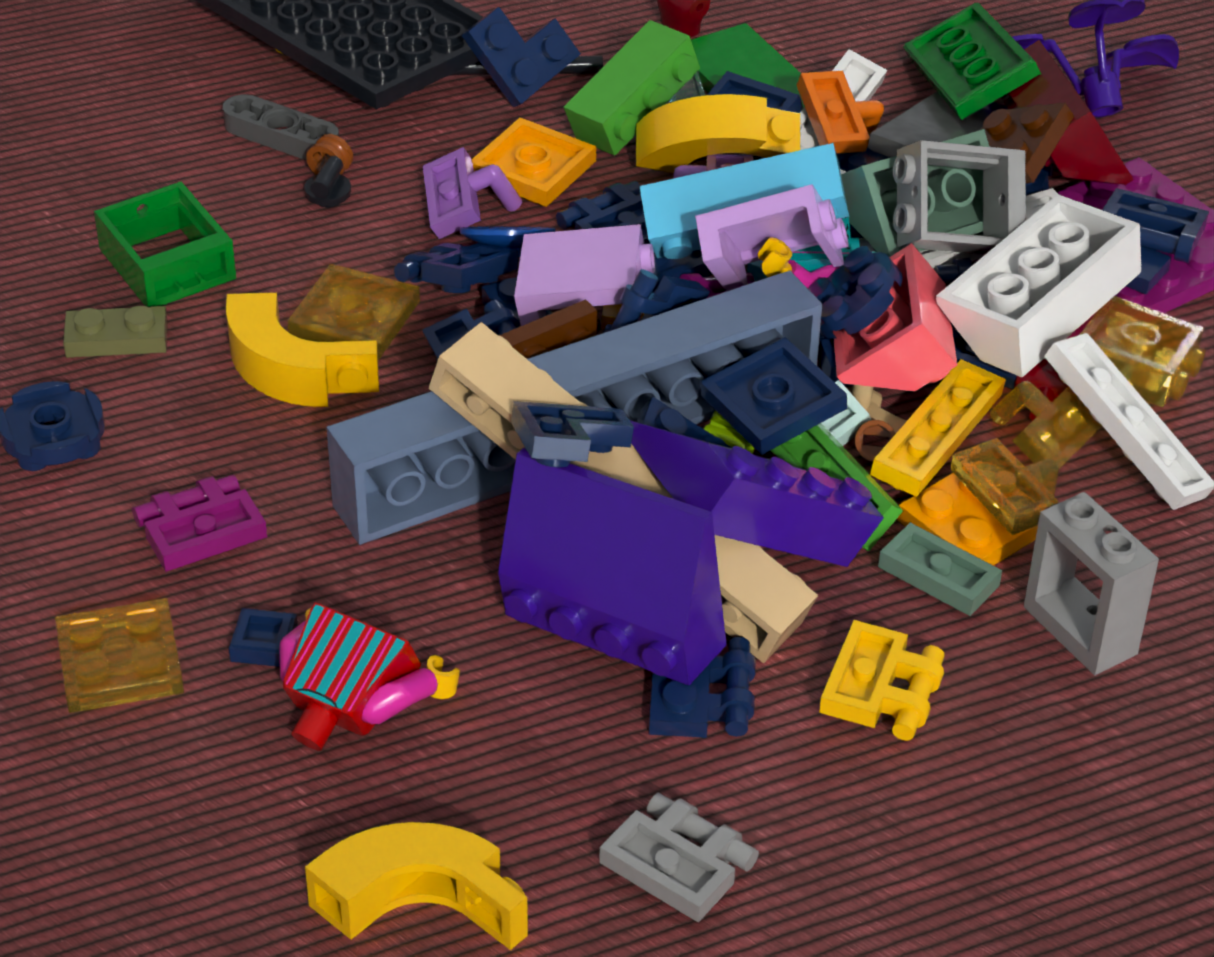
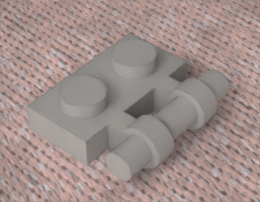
(668, 864)

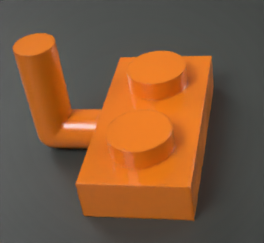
(836, 113)

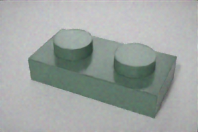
(940, 569)

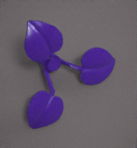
(1101, 85)

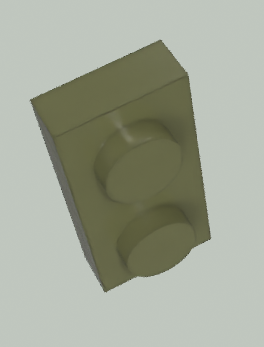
(115, 331)

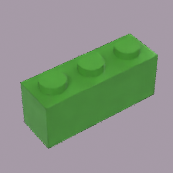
(631, 86)

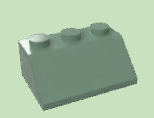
(953, 198)

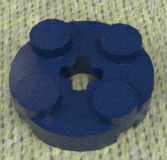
(856, 291)
(74, 435)

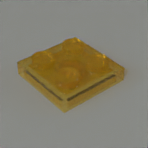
(354, 308)
(118, 655)

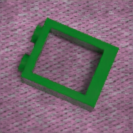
(175, 272)

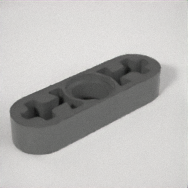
(256, 119)

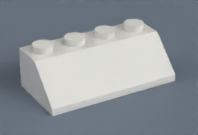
(1042, 282)

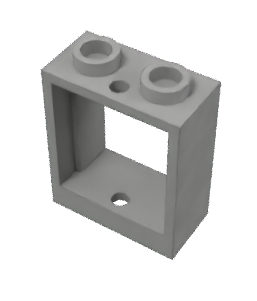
(1002, 194)
(1091, 628)

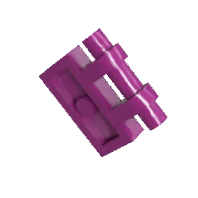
(200, 521)

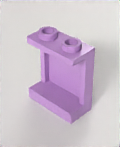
(738, 232)
(578, 266)

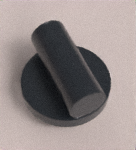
(328, 186)

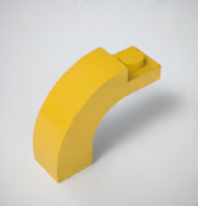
(712, 126)
(290, 366)
(411, 865)

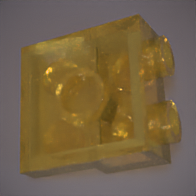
(1148, 348)

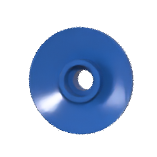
(502, 235)

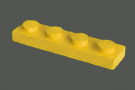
(937, 428)

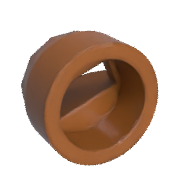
(872, 428)

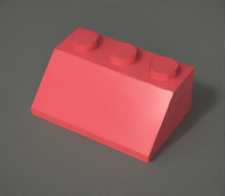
(908, 341)

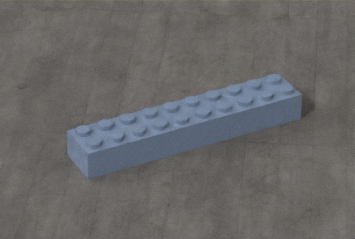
(430, 460)

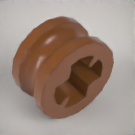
(330, 145)

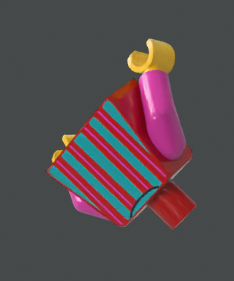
(353, 675)

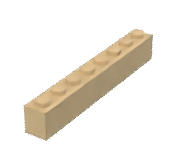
(482, 380)

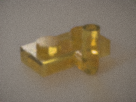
(1059, 425)
(1005, 485)

